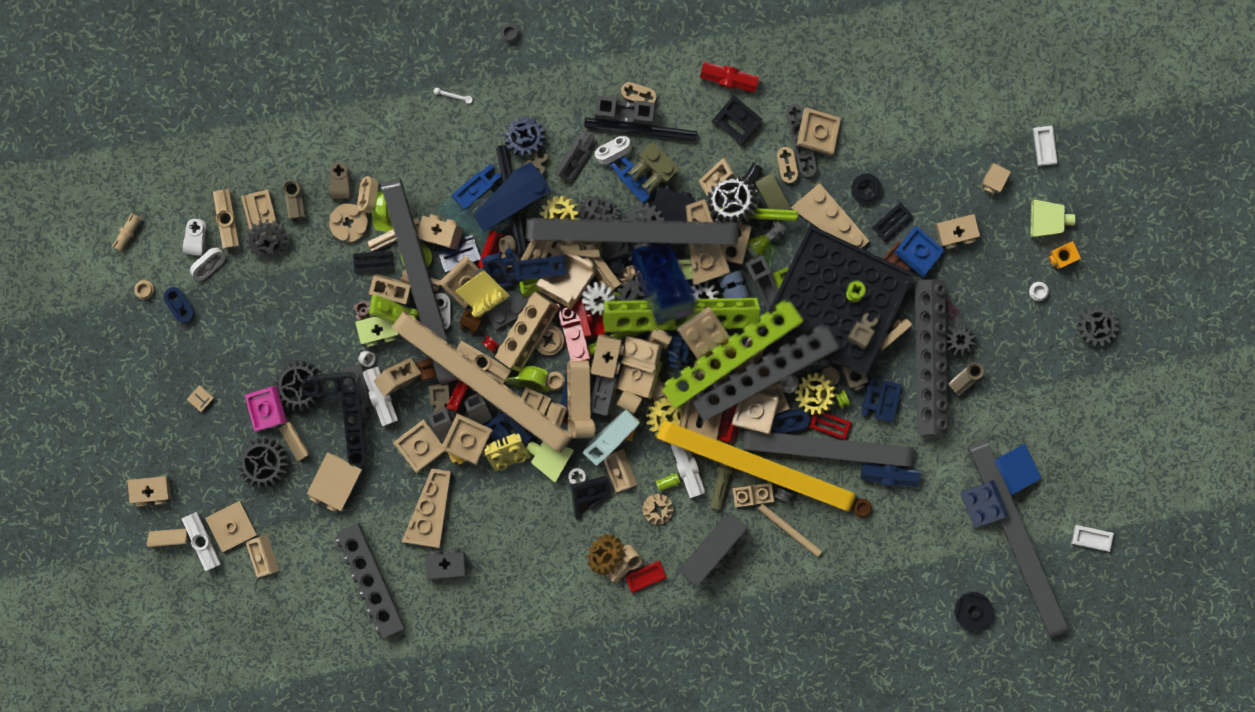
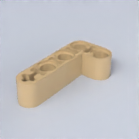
(579, 400)

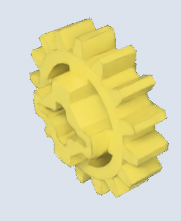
(553, 210)
(821, 399)
(658, 415)

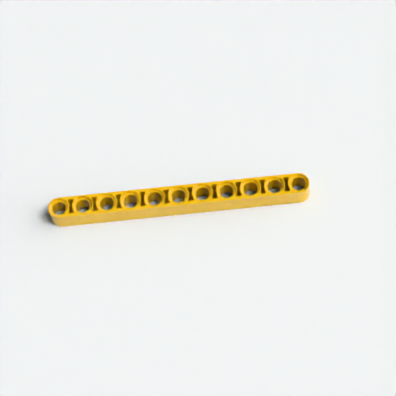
(756, 465)

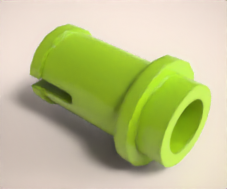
(668, 482)

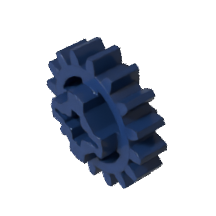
(518, 131)
(680, 354)

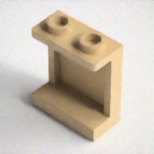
(569, 287)
(334, 482)

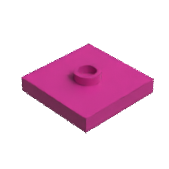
(265, 408)

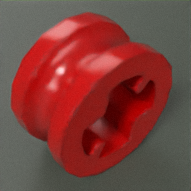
(490, 344)

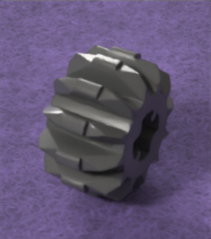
(966, 341)

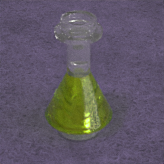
(759, 245)

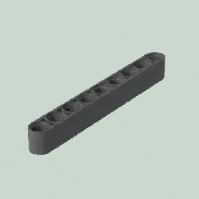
(828, 448)

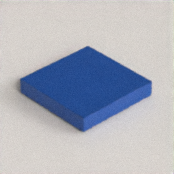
(919, 251)
(1017, 469)

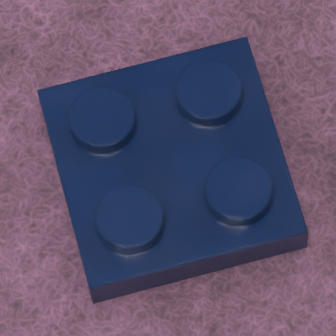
(984, 504)

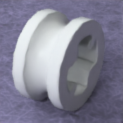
(580, 471)

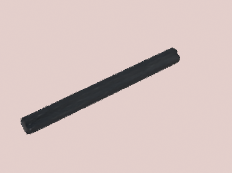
(640, 129)
(516, 221)

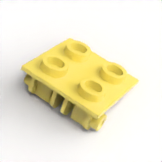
(482, 293)
(506, 455)

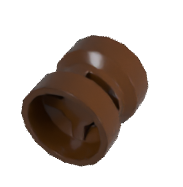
(427, 373)

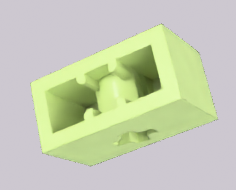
(366, 327)

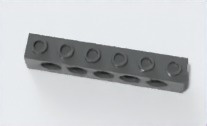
(387, 604)

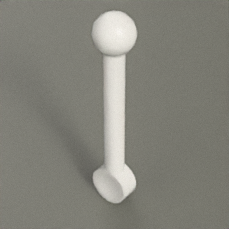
(468, 99)

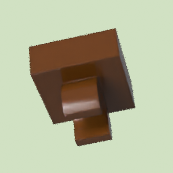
(470, 321)

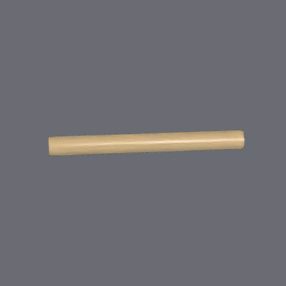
(790, 530)

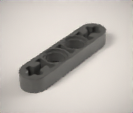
(794, 139)

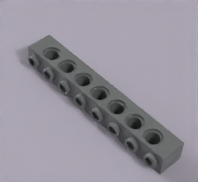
(931, 357)
(709, 409)

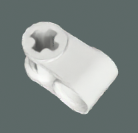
(194, 242)

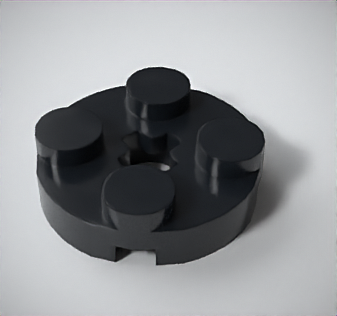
(964, 617)

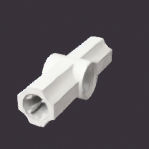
(382, 404)
(688, 471)
(206, 553)

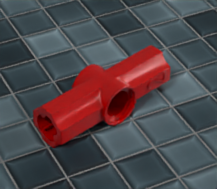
(729, 77)

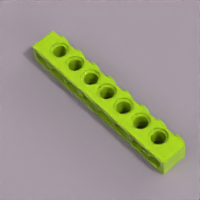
(638, 315)
(678, 396)

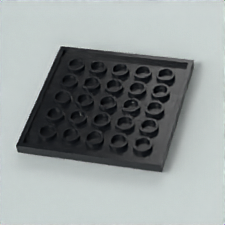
(818, 291)

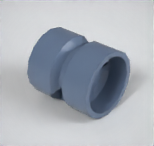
(739, 291)

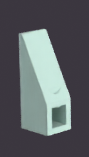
(610, 437)

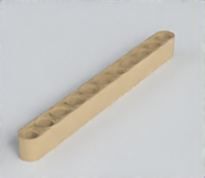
(482, 381)

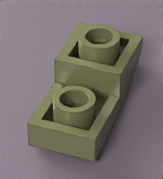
(772, 193)

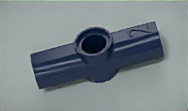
(890, 475)

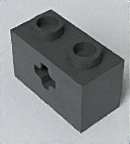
(435, 570)

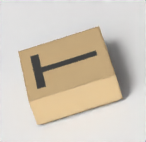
(200, 398)

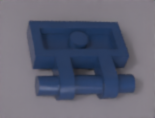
(497, 267)
(886, 402)

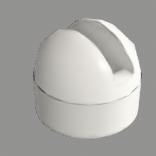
(371, 358)

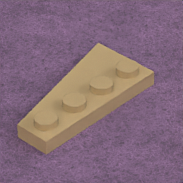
(827, 215)
(706, 259)
(428, 518)

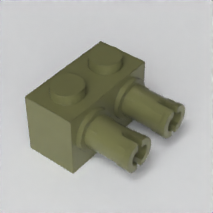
(657, 164)

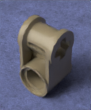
(339, 184)

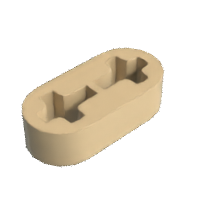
(637, 88)
(782, 166)
(367, 194)

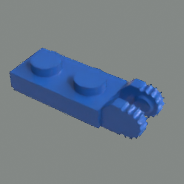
(634, 186)
(475, 188)

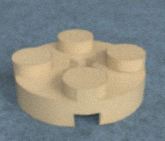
(342, 232)

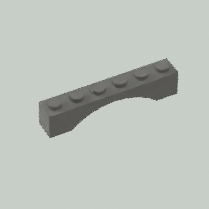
(766, 288)

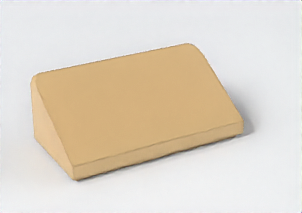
(294, 441)
(620, 471)
(167, 537)
(262, 556)

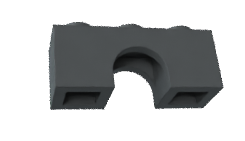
(614, 110)
(475, 409)

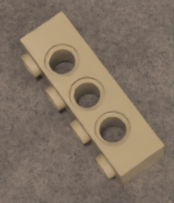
(535, 328)

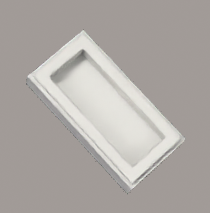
(1045, 145)
(1092, 538)

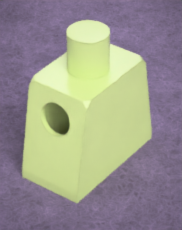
(1048, 218)
(548, 459)

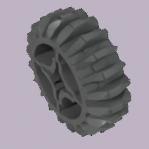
(722, 191)
(296, 376)
(266, 454)

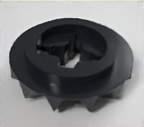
(871, 196)

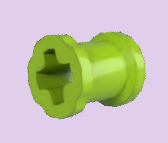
(853, 296)

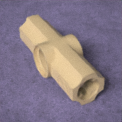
(224, 206)
(493, 367)

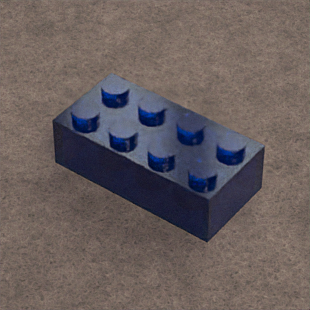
(663, 282)

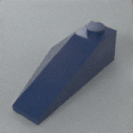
(516, 194)

